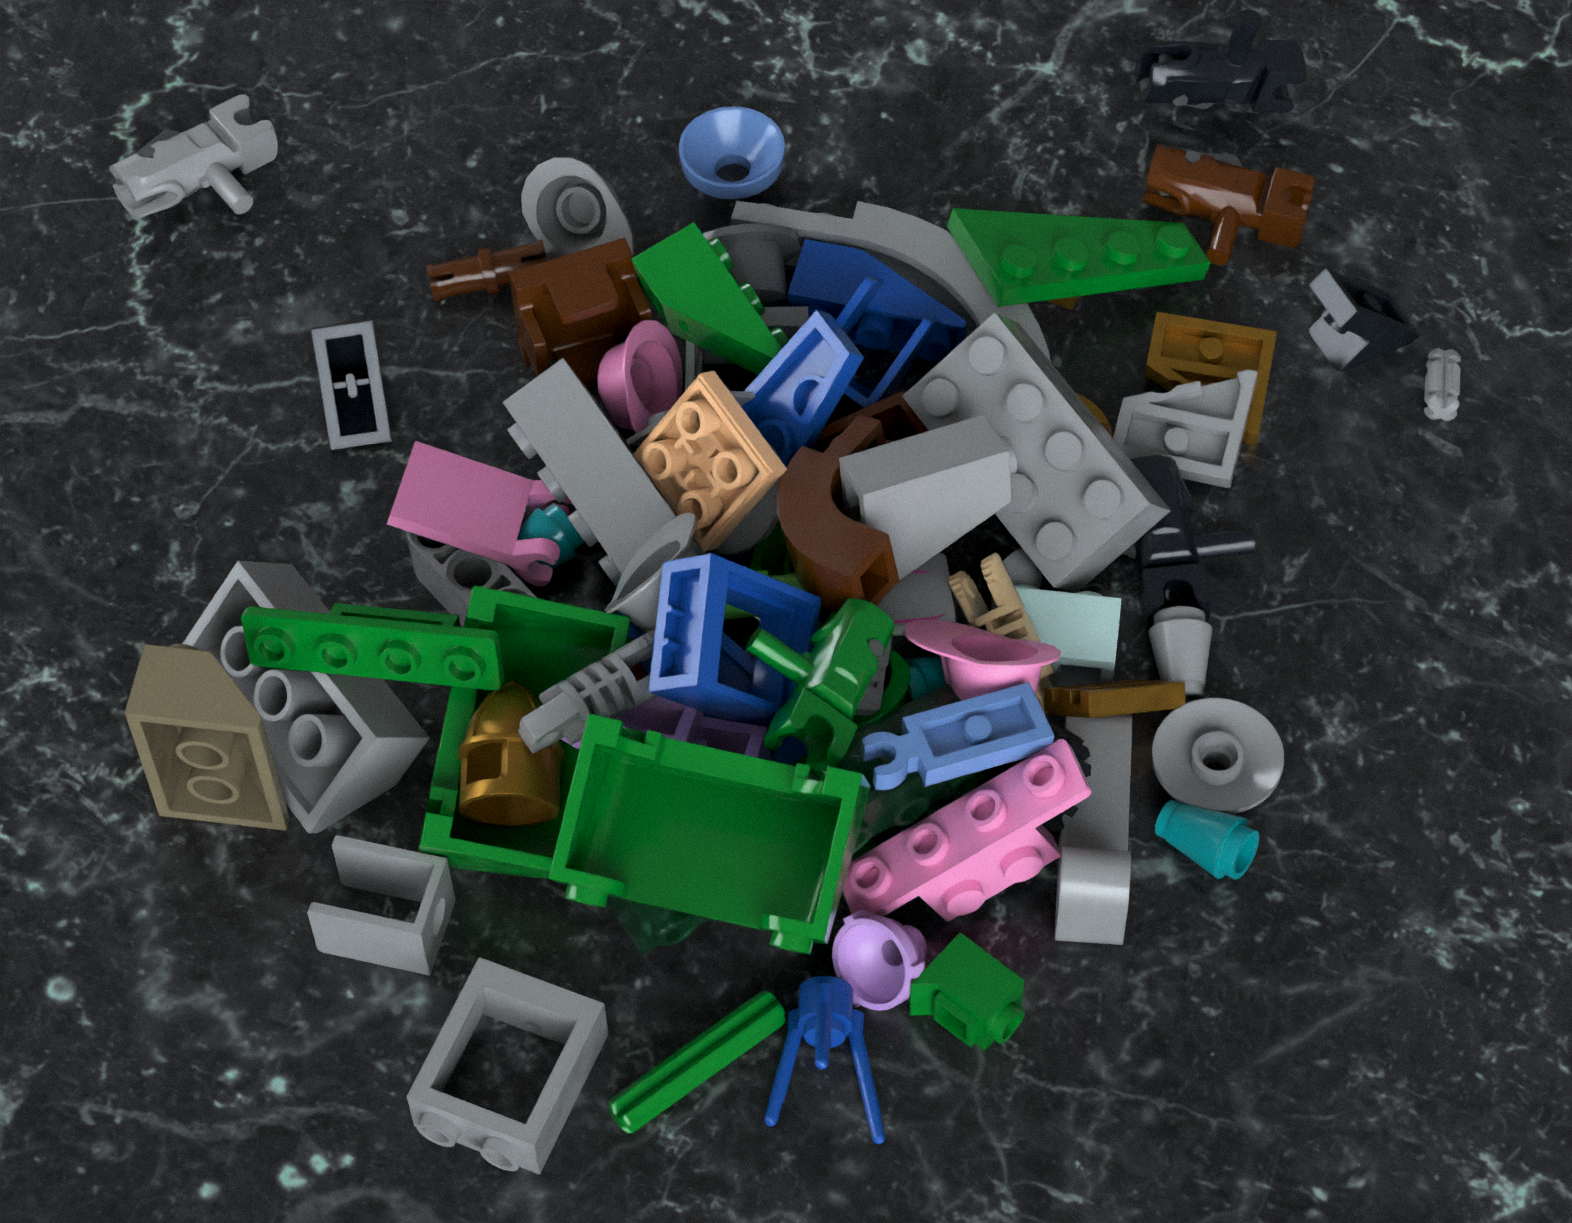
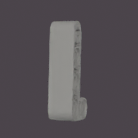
(1094, 843)

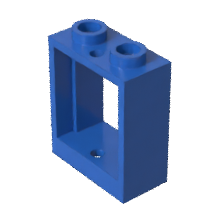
(691, 635)

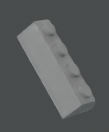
(588, 465)
(329, 734)

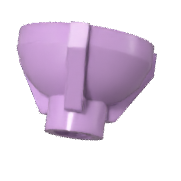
(878, 959)

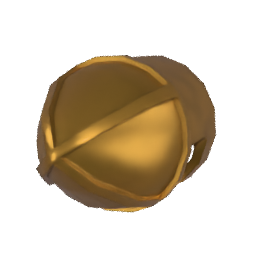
(499, 774)

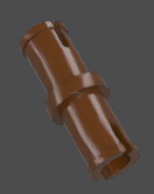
(483, 270)

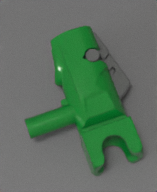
(832, 682)

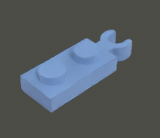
(961, 738)

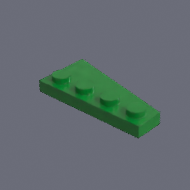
(1067, 256)

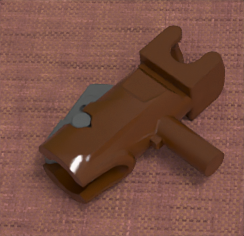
(1230, 196)

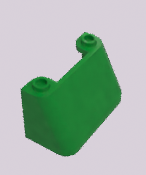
(539, 648)
(708, 833)

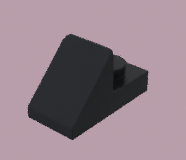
(1356, 321)

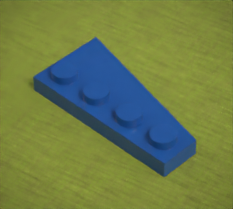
(801, 389)

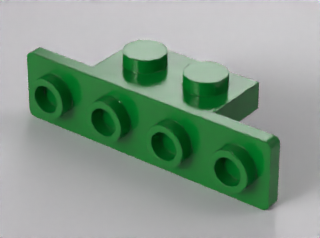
(375, 645)

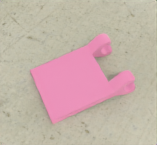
(474, 510)

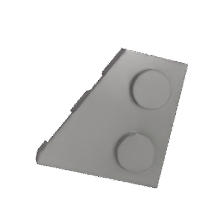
(1191, 425)

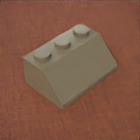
(202, 741)

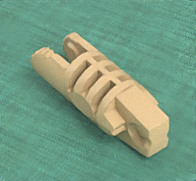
(1007, 619)

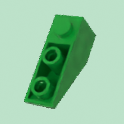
(703, 303)

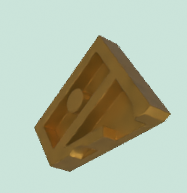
(1211, 352)

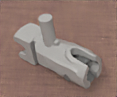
(200, 157)

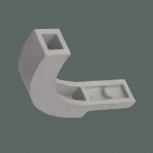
(908, 246)

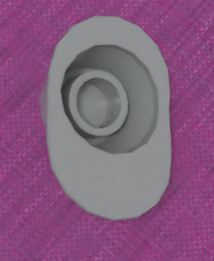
(572, 208)
(640, 582)

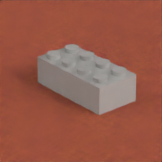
(1073, 485)

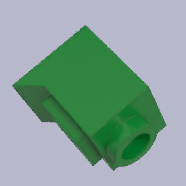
(969, 994)

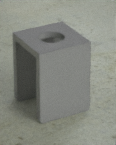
(379, 938)

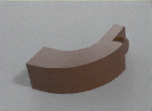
(826, 548)

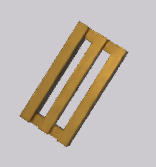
(1114, 698)

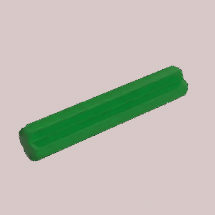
(696, 1061)

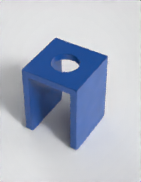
(907, 356)

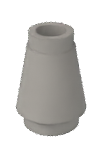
(1182, 648)

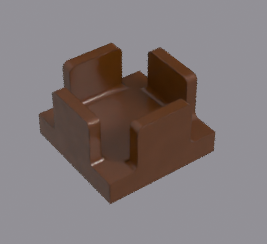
(577, 307)

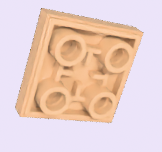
(709, 460)

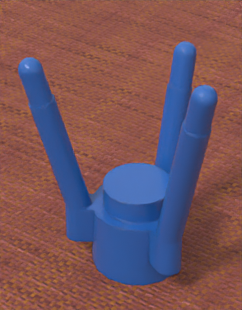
(825, 1019)

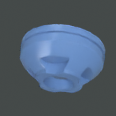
(727, 138)

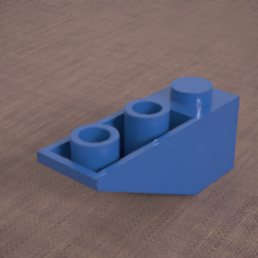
(831, 275)

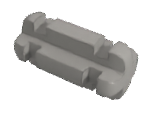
(1442, 384)

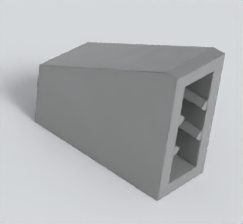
(929, 487)

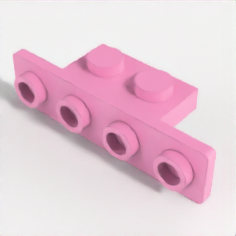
(974, 842)

